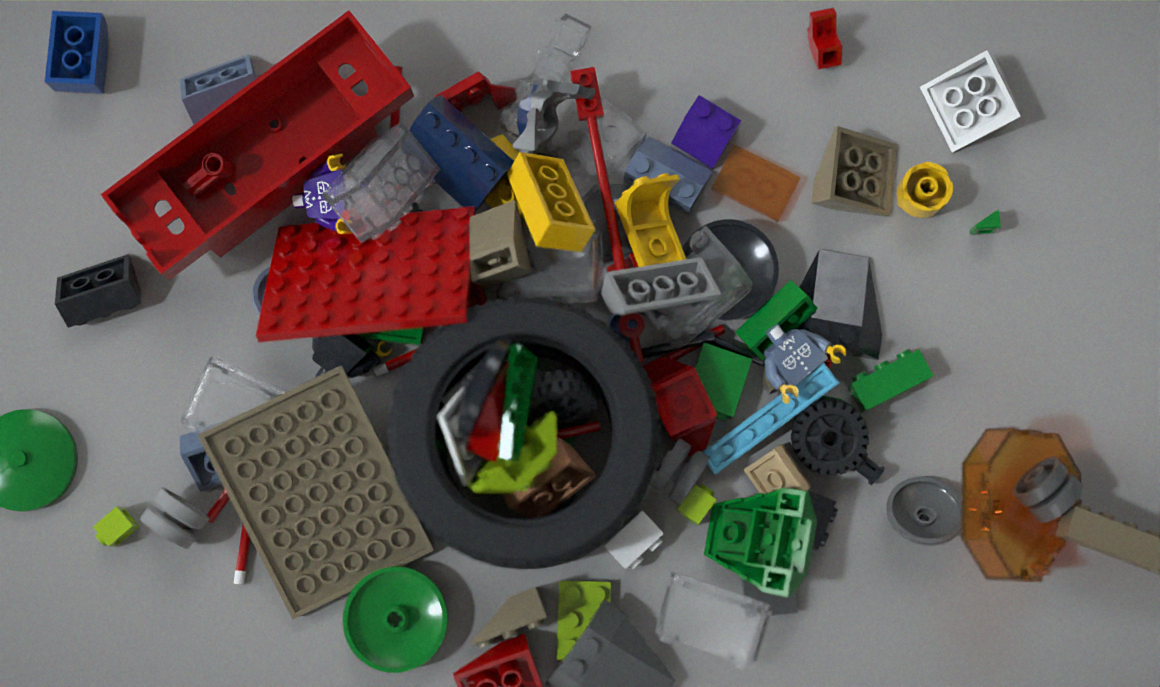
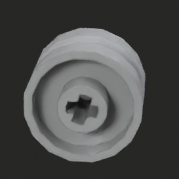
(173, 520)

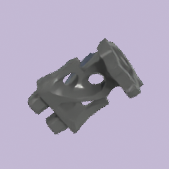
(538, 127)

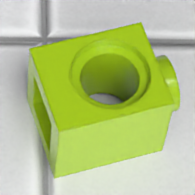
(697, 503)
(115, 527)

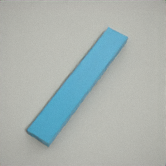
(769, 419)

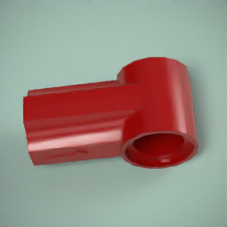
(205, 174)

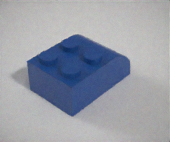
(77, 52)

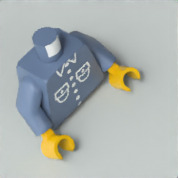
(795, 357)

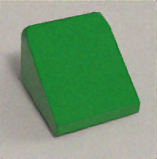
(987, 225)

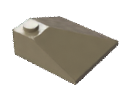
(855, 174)

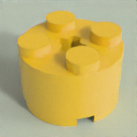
(938, 189)

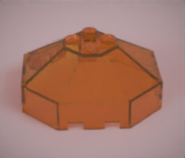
(995, 525)

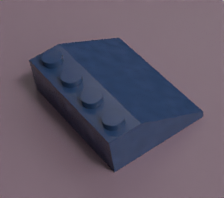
(466, 157)

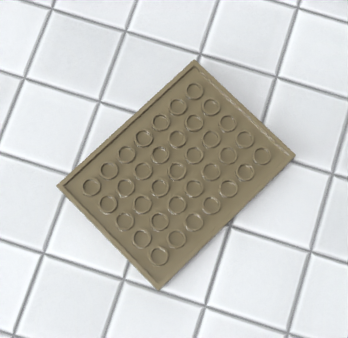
(315, 491)

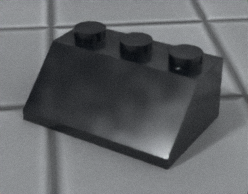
(97, 291)

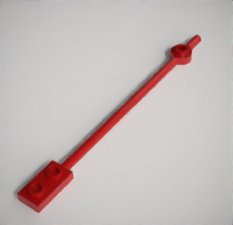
(592, 110)

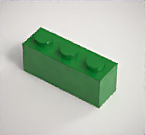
(787, 308)
(889, 379)

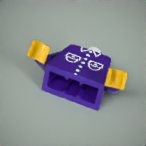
(314, 202)

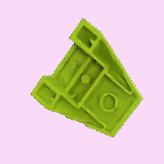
(535, 458)

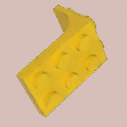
(648, 221)

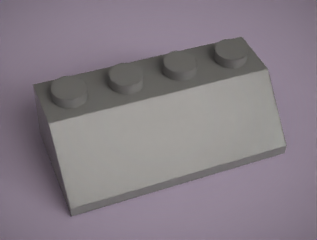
(658, 286)

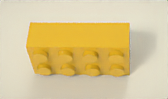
(550, 202)

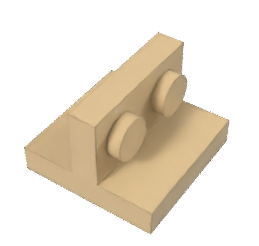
(777, 471)

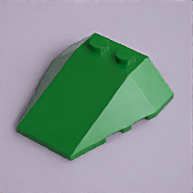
(764, 538)

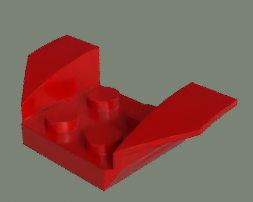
(474, 89)
(682, 402)

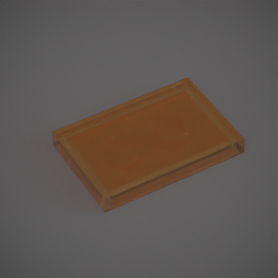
(755, 183)

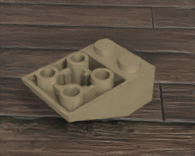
(497, 246)
(517, 611)

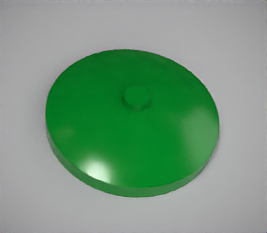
(35, 460)
(395, 619)

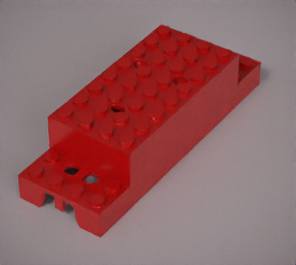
(316, 120)

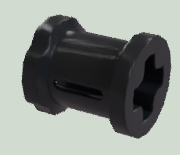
(869, 469)

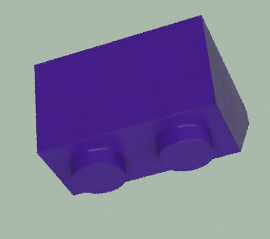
(706, 132)

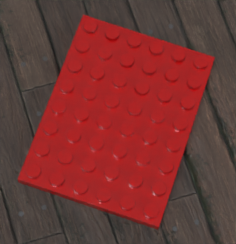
(342, 286)

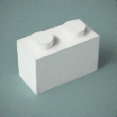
(634, 540)

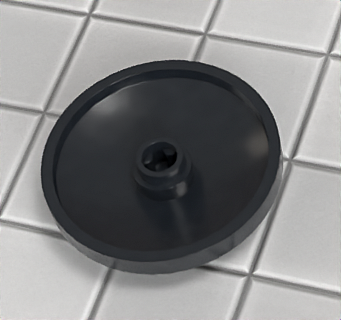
(755, 256)
(480, 384)

